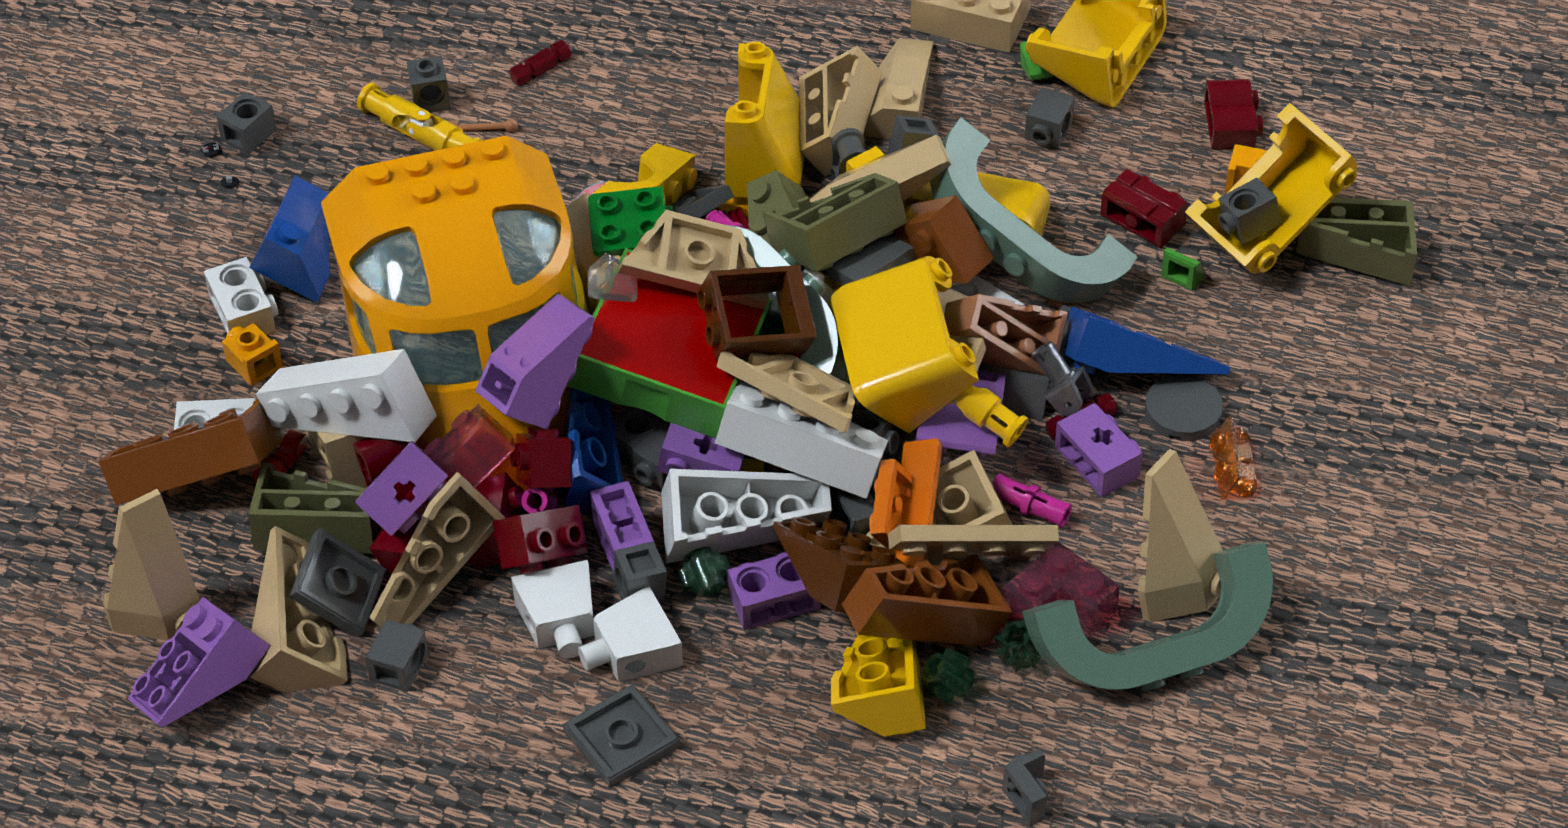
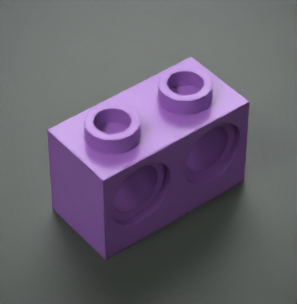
(618, 519)
(768, 591)

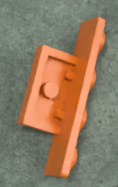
(906, 492)

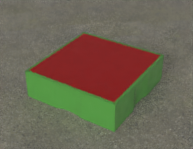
(658, 355)

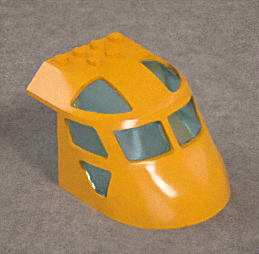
(450, 263)

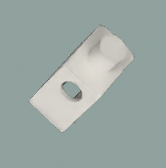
(556, 606)
(633, 639)

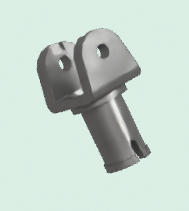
(1063, 380)

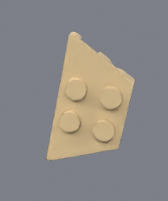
(684, 251)
(797, 384)

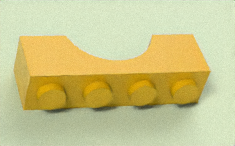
(664, 168)

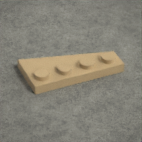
(974, 539)

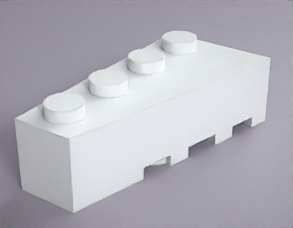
(351, 396)
(800, 443)
(734, 508)

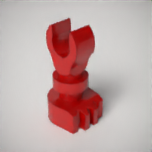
(287, 453)

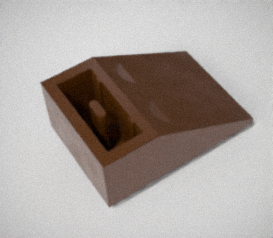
(830, 557)

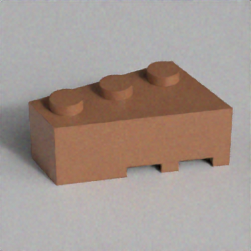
(1007, 328)

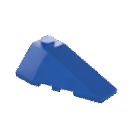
(297, 242)
(1116, 349)
(593, 448)

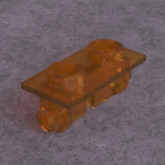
(1232, 459)

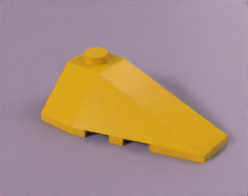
(880, 685)

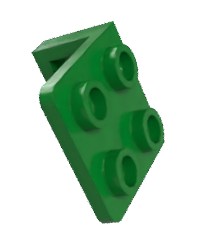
(623, 218)

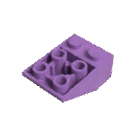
(536, 363)
(959, 432)
(197, 664)

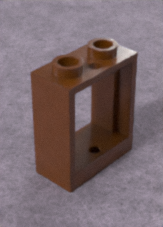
(792, 302)

